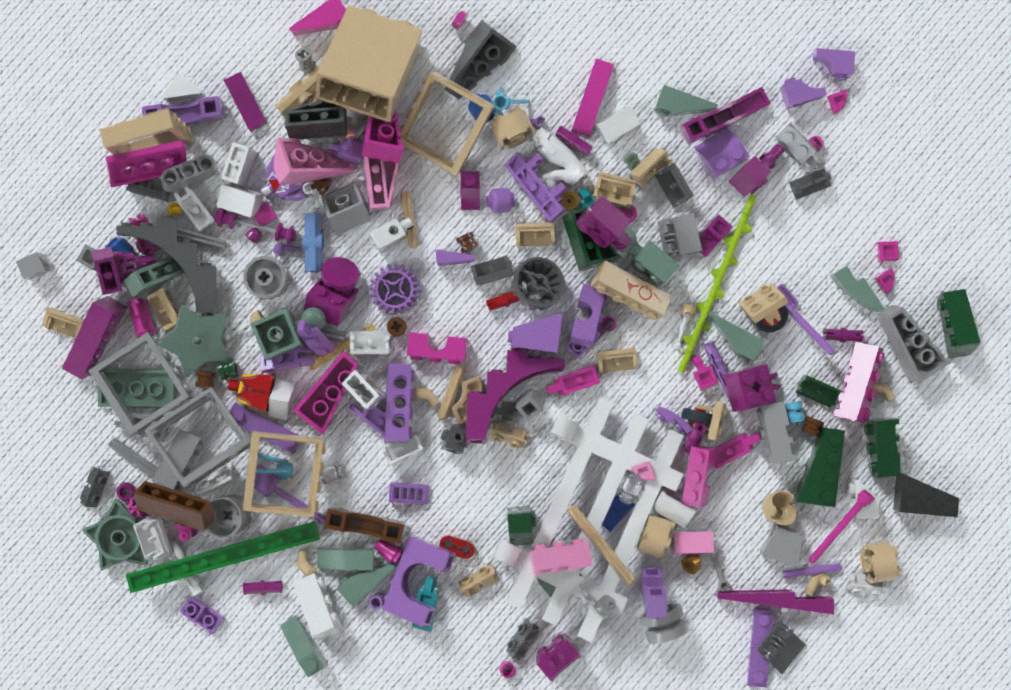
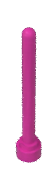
(864, 499)

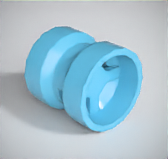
(794, 411)

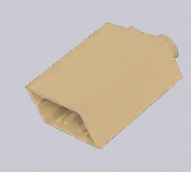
(368, 63)

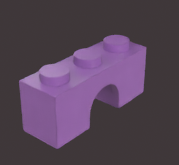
(584, 331)
(653, 592)

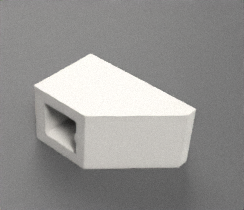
(869, 511)

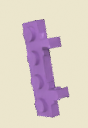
(526, 175)

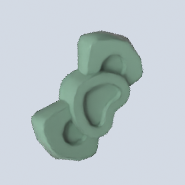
(632, 161)

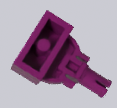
(754, 172)
(116, 266)

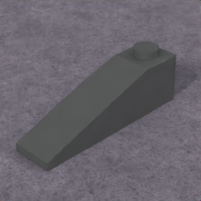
(481, 54)

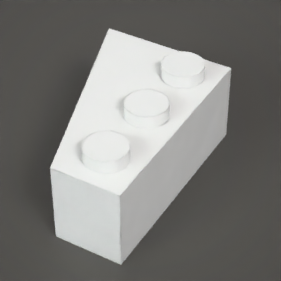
(317, 607)

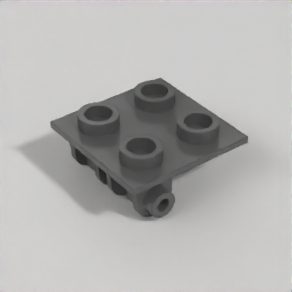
(781, 647)

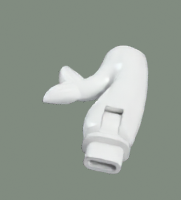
(559, 154)

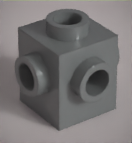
(454, 439)

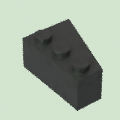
(316, 121)
(921, 498)

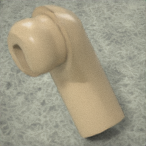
(882, 388)
(425, 394)
(303, 565)
(817, 581)

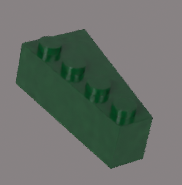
(822, 470)

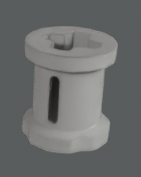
(305, 60)

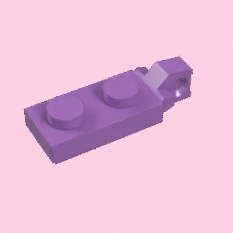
(314, 338)

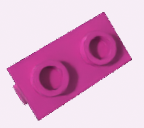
(142, 246)
(141, 316)
(186, 532)

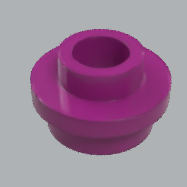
(121, 494)

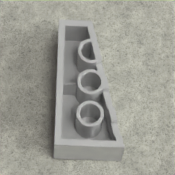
(912, 345)

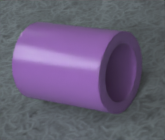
(373, 602)

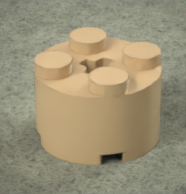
(512, 128)
(655, 536)
(880, 562)

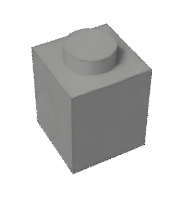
(33, 265)
(529, 404)

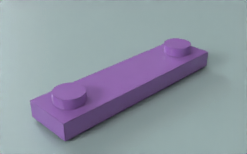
(253, 421)
(758, 665)

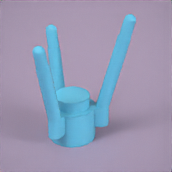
(503, 101)
(283, 470)

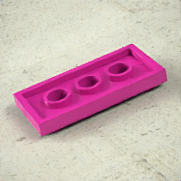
(137, 158)

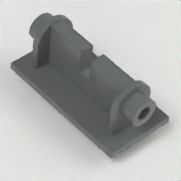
(810, 184)
(506, 411)
(92, 495)
(526, 631)

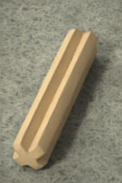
(408, 212)
(451, 392)

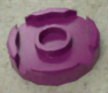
(340, 273)

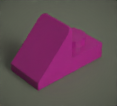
(470, 190)

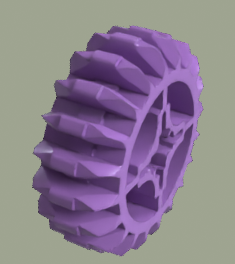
(389, 296)

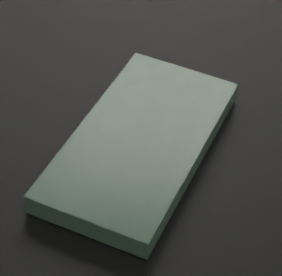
(139, 387)

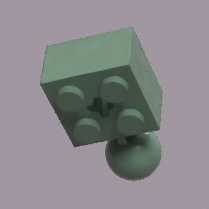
(651, 260)
(283, 321)

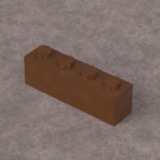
(174, 505)

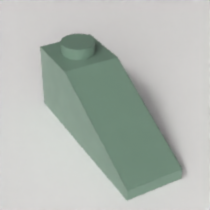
(676, 103)
(152, 276)
(739, 340)
(360, 583)
(303, 646)

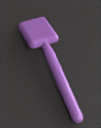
(792, 303)
(267, 484)

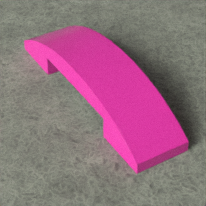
(592, 97)

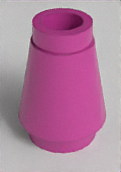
(389, 551)

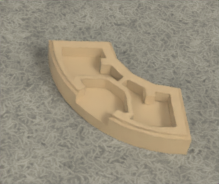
(460, 408)

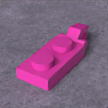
(574, 381)
(735, 448)

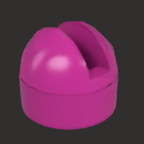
(819, 140)
(507, 673)

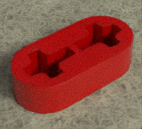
(459, 542)

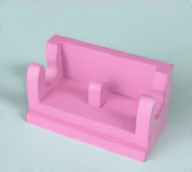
(693, 543)

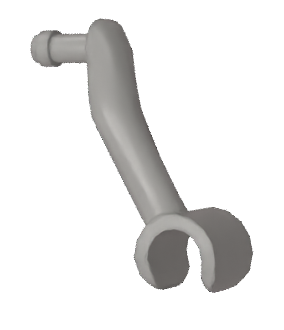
(719, 570)

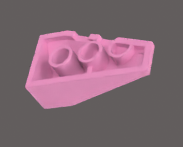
(304, 163)

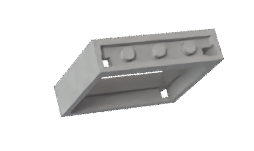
(115, 401)
(215, 463)

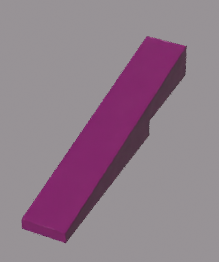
(780, 598)

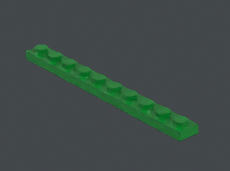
(222, 557)

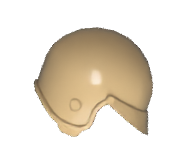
(778, 507)

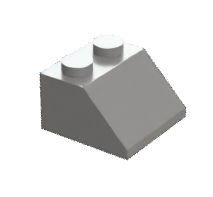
(345, 208)

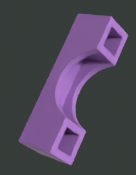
(195, 112)

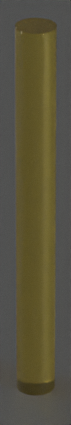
(338, 349)

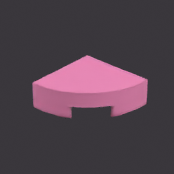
(644, 471)

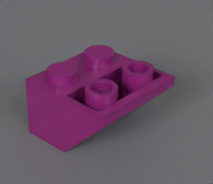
(331, 301)

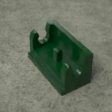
(817, 391)

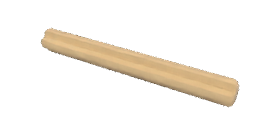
(601, 545)

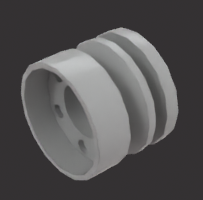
(223, 525)

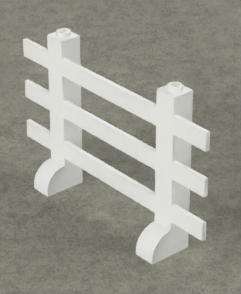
(622, 458)

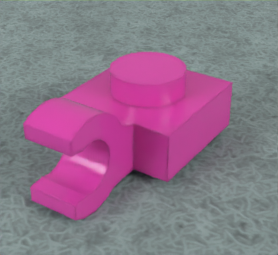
(704, 375)

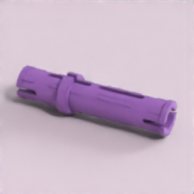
(717, 363)

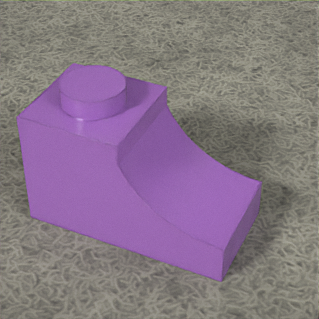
(839, 62)
(797, 93)

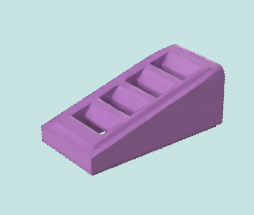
(452, 258)
(409, 486)

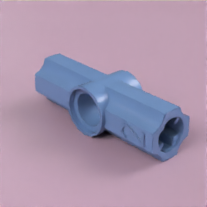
(313, 242)

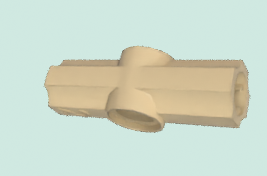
(299, 93)

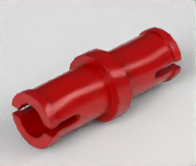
(501, 301)

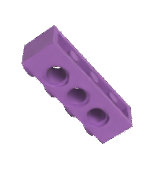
(394, 373)

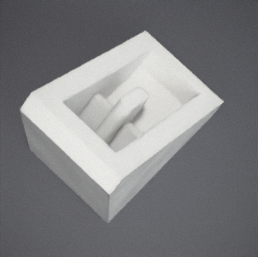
(181, 90)
(281, 399)

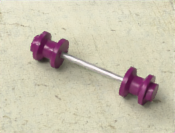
(289, 235)

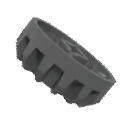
(546, 274)

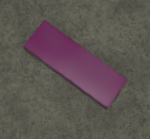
(245, 101)

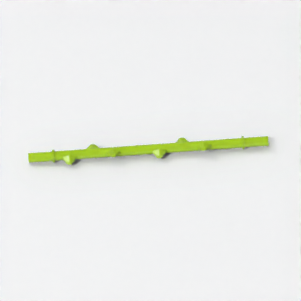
(718, 274)

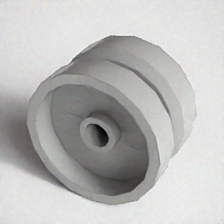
(255, 277)
(665, 629)

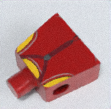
(254, 389)

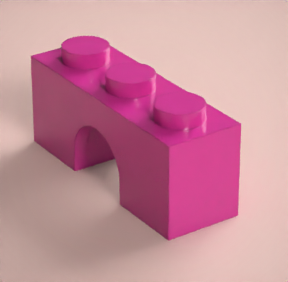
(453, 351)
(700, 463)

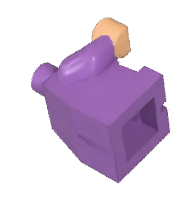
(348, 150)

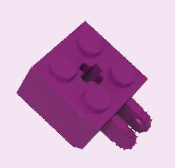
(605, 224)
(751, 387)
(557, 656)

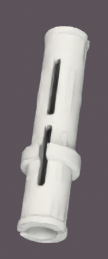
(191, 581)

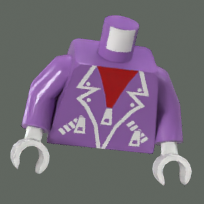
(289, 192)

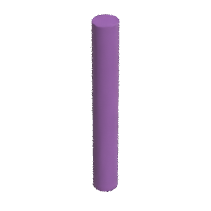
(812, 570)

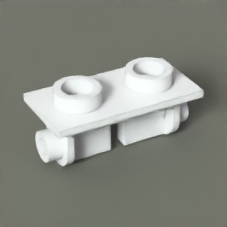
(859, 585)

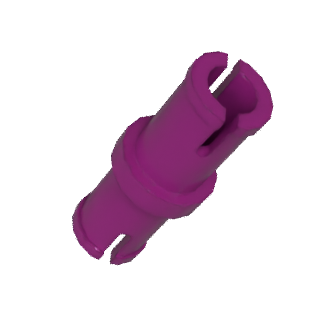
(573, 140)
(843, 335)
(694, 437)
(262, 587)

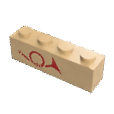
(631, 291)

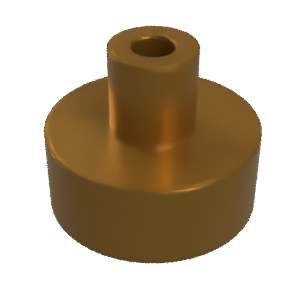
(574, 200)
(691, 563)

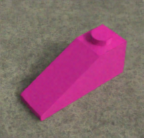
(323, 18)

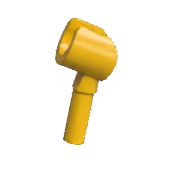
(174, 208)

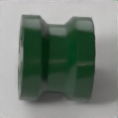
(227, 369)

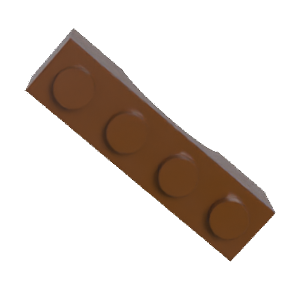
(376, 526)

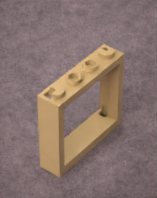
(412, 115)
(117, 136)
(315, 486)

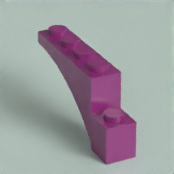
(720, 118)

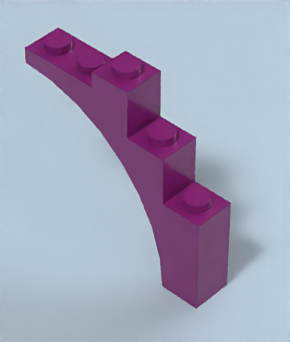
(498, 384)

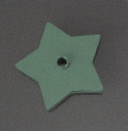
(188, 328)
(106, 537)

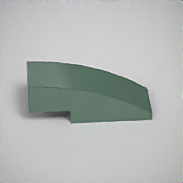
(856, 289)
(345, 558)

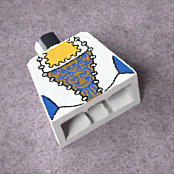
(382, 237)
(367, 392)

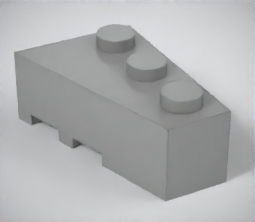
(775, 433)
(182, 452)

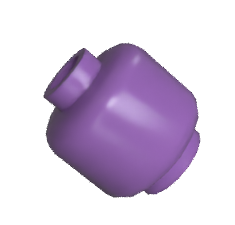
(500, 200)

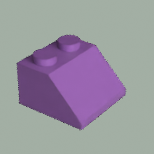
(721, 153)

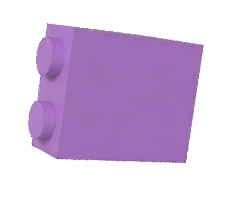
(537, 334)

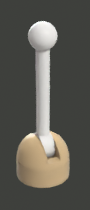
(687, 311)
(255, 316)

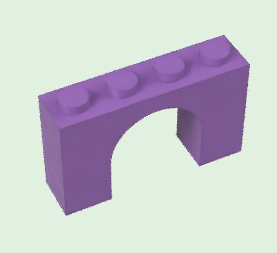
(399, 598)

